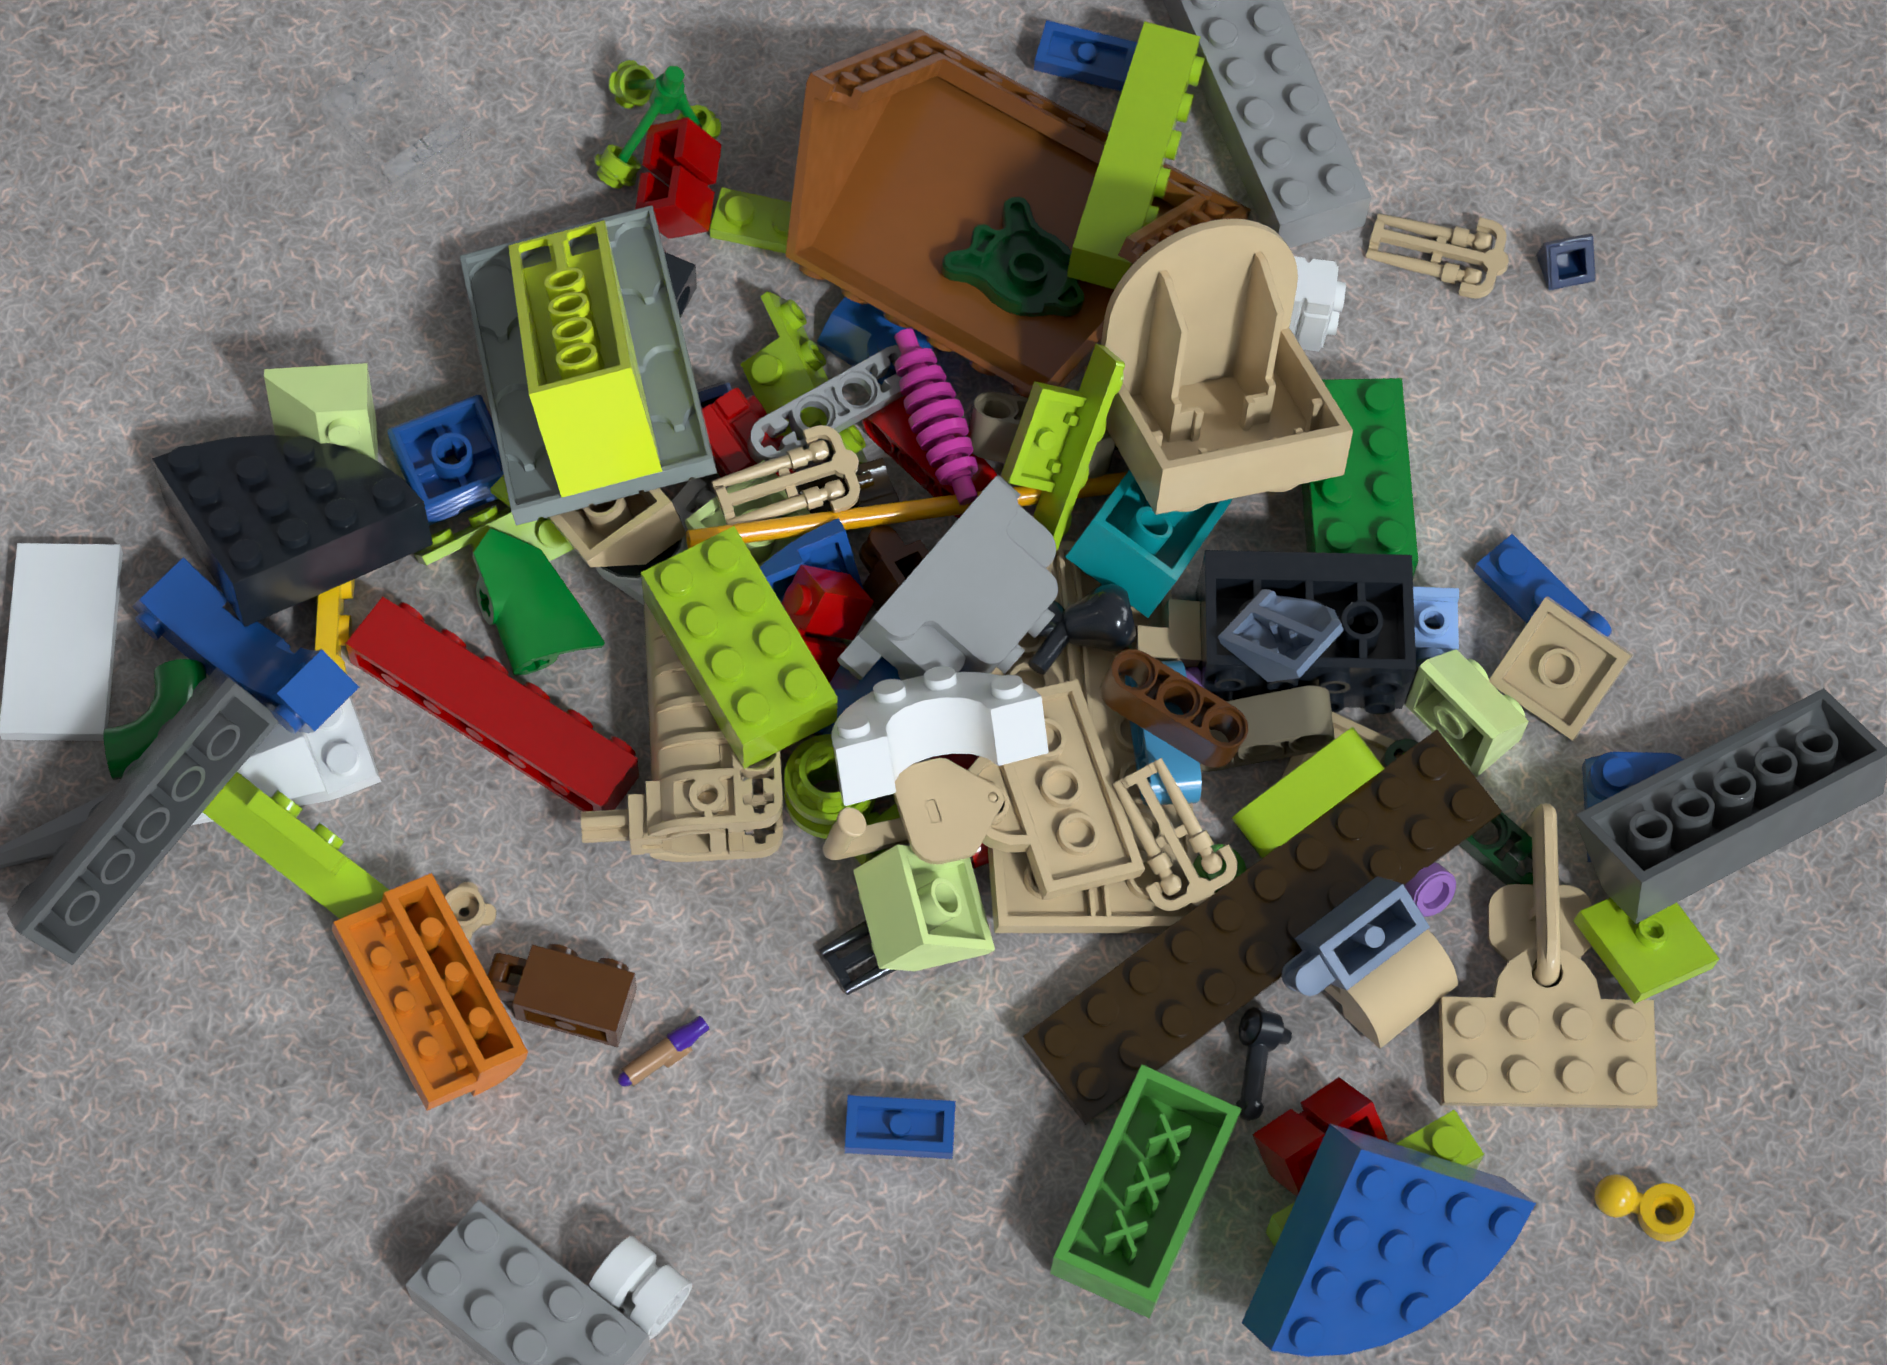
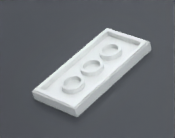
(61, 642)

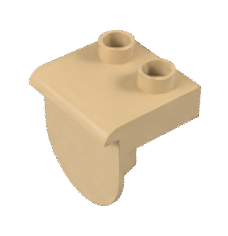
(1212, 374)

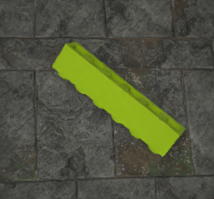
(1136, 152)

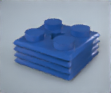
(427, 441)

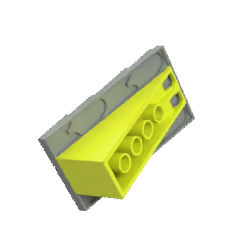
(586, 365)

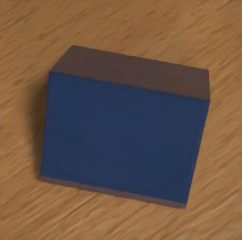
(1567, 261)

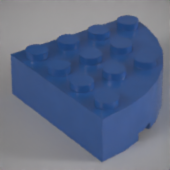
(1380, 1246)

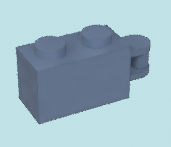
(1354, 938)

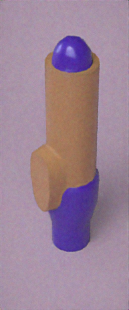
(666, 1052)

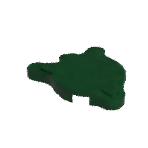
(1018, 266)

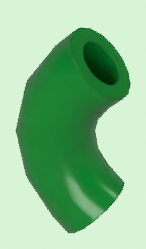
(173, 688)

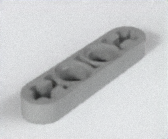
(831, 401)

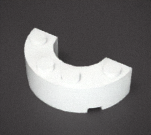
(931, 718)

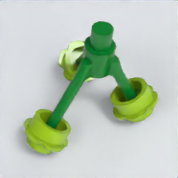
(636, 86)

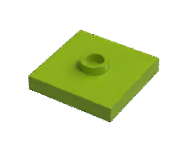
(1646, 954)

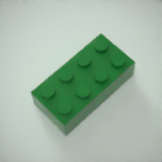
(1373, 501)

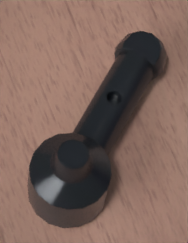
(1261, 1033)

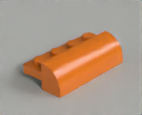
(430, 993)

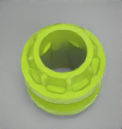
(807, 806)

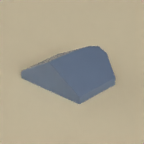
(1281, 635)

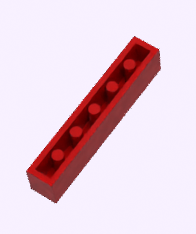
(492, 708)

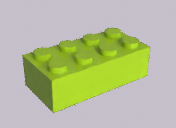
(739, 647)

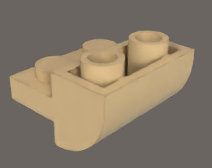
(1398, 990)

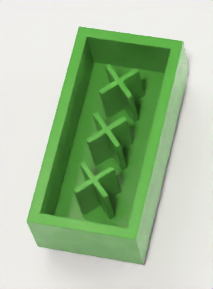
(1145, 1191)

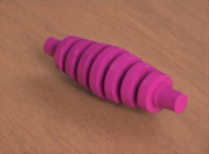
(936, 416)

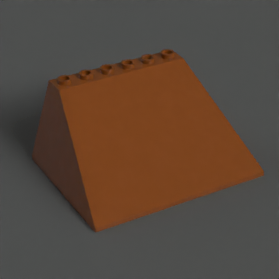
(921, 149)

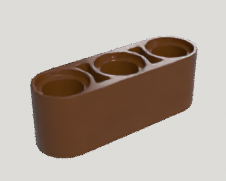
(1184, 732)

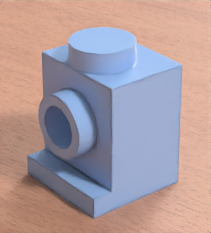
(1435, 608)

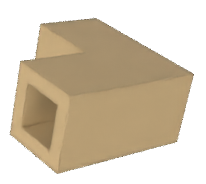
(1177, 637)

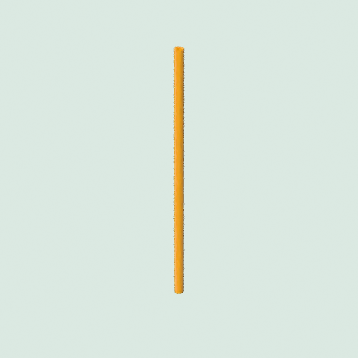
(881, 514)

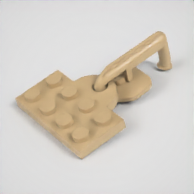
(1049, 805)
(1536, 1039)

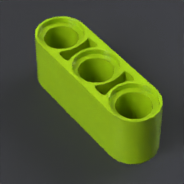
(1307, 792)

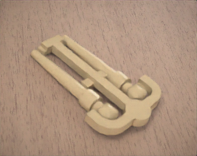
(1492, 260)
(843, 464)
(1199, 887)

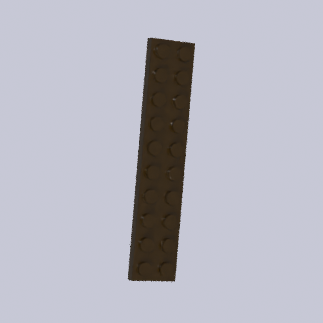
(1248, 929)

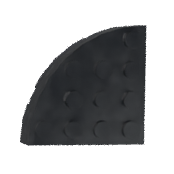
(288, 516)

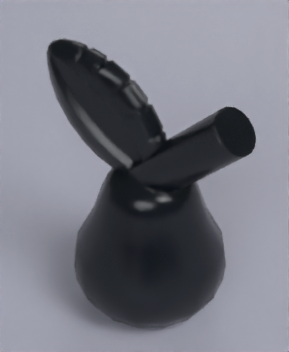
(1097, 620)

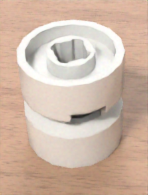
(639, 1287)

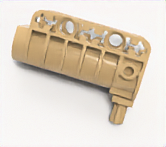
(697, 789)

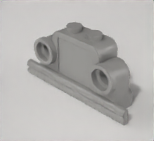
(967, 596)

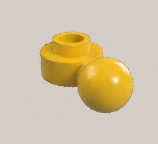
(1618, 1197)

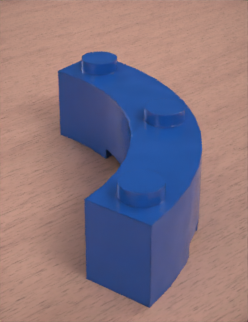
(190, 614)

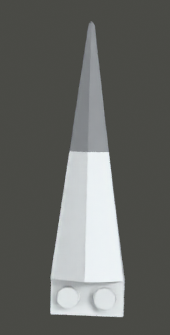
(299, 765)

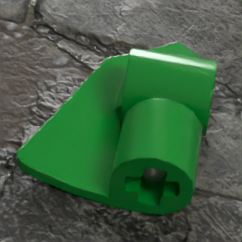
(529, 604)

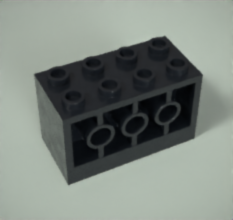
(1371, 596)

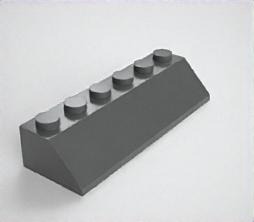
(1732, 804)
(142, 817)

